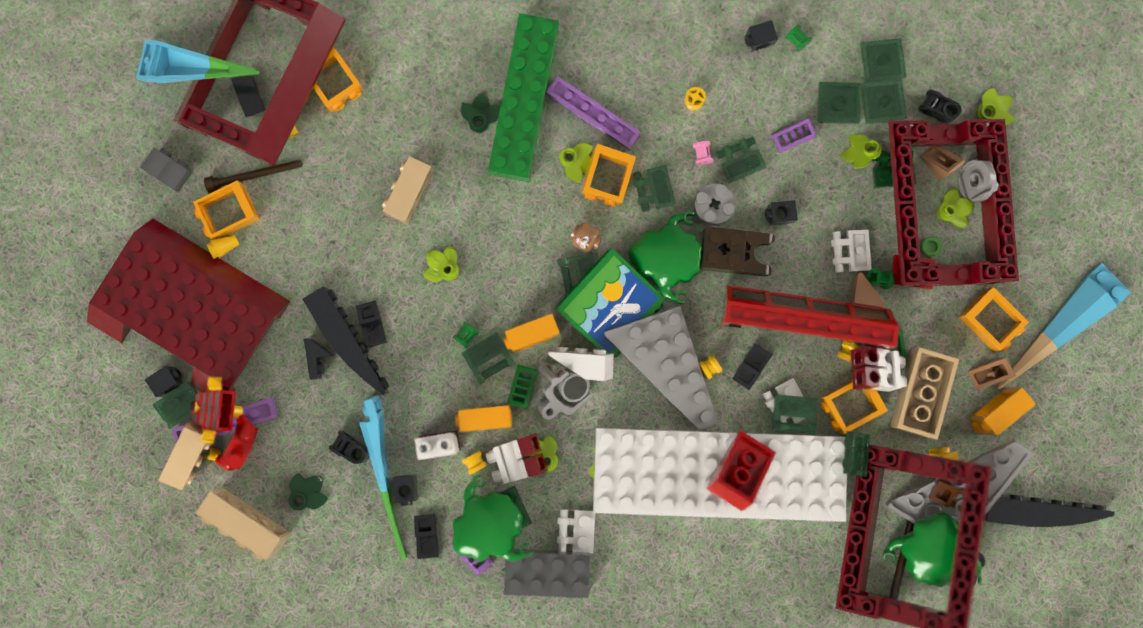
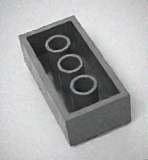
(548, 574)

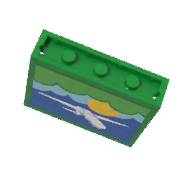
(608, 298)

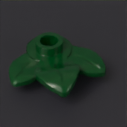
(481, 111)
(308, 490)

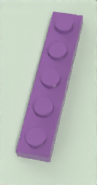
(593, 113)
(255, 412)

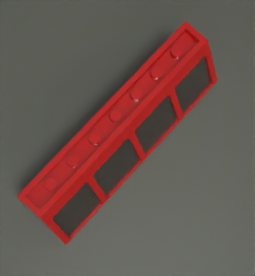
(809, 316)

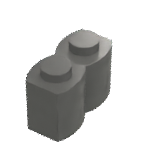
(165, 169)

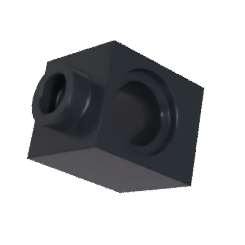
(761, 36)
(789, 209)
(164, 381)
(398, 482)

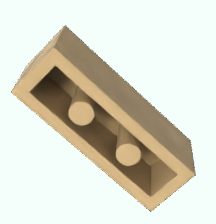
(407, 189)
(184, 457)

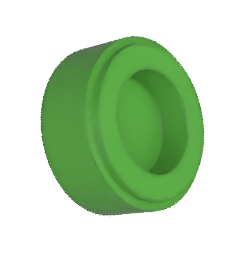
(930, 246)

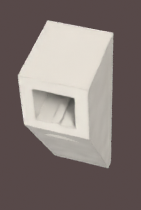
(588, 365)

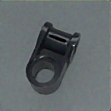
(938, 107)
(346, 447)

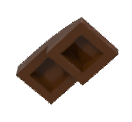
(943, 496)

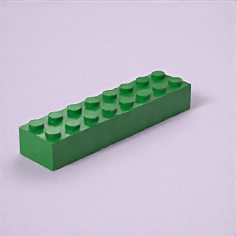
(523, 98)

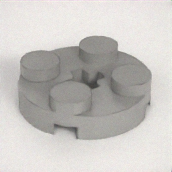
(987, 180)
(725, 208)

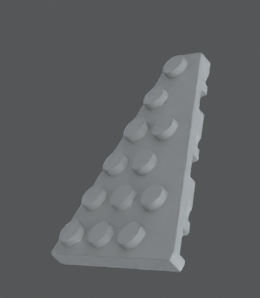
(666, 357)
(1006, 463)

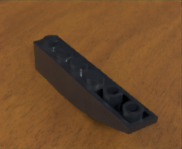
(342, 336)
(1042, 514)

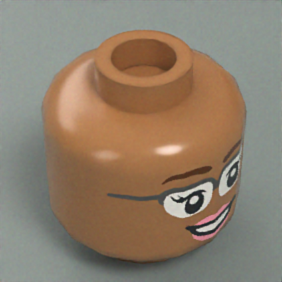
(586, 237)

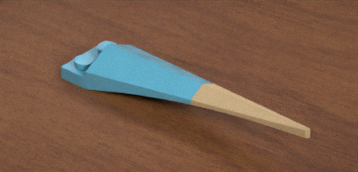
(1089, 302)

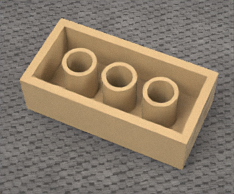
(925, 398)
(243, 524)

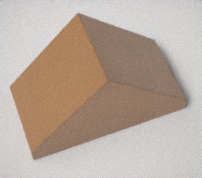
(941, 161)
(864, 293)
(991, 372)

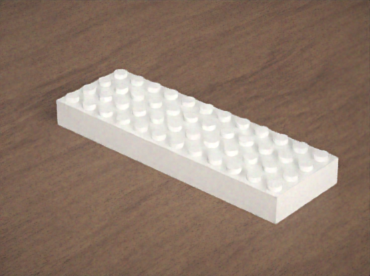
(671, 470)

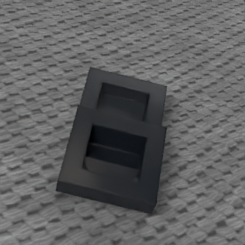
(248, 95)
(371, 324)
(752, 366)
(426, 536)

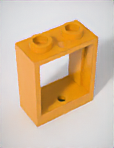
(352, 92)
(614, 156)
(244, 200)
(969, 314)
(531, 333)
(1001, 411)
(484, 418)
(837, 423)

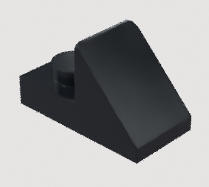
(314, 352)

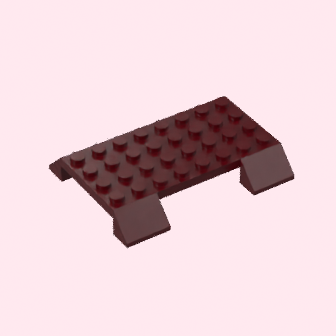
(185, 304)

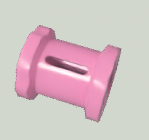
(703, 153)

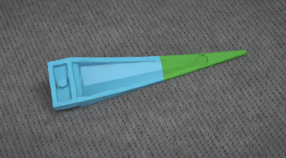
(170, 63)
(375, 441)

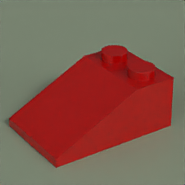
(741, 471)

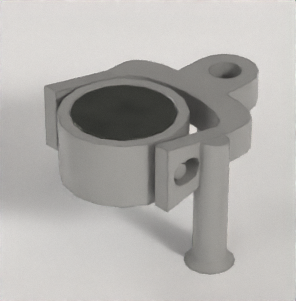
(569, 385)

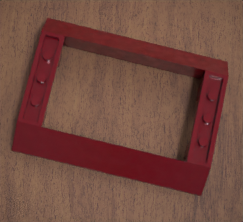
(292, 92)
(997, 210)
(861, 530)

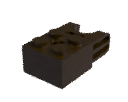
(739, 254)

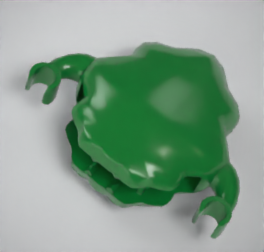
(668, 256)
(488, 526)
(930, 549)

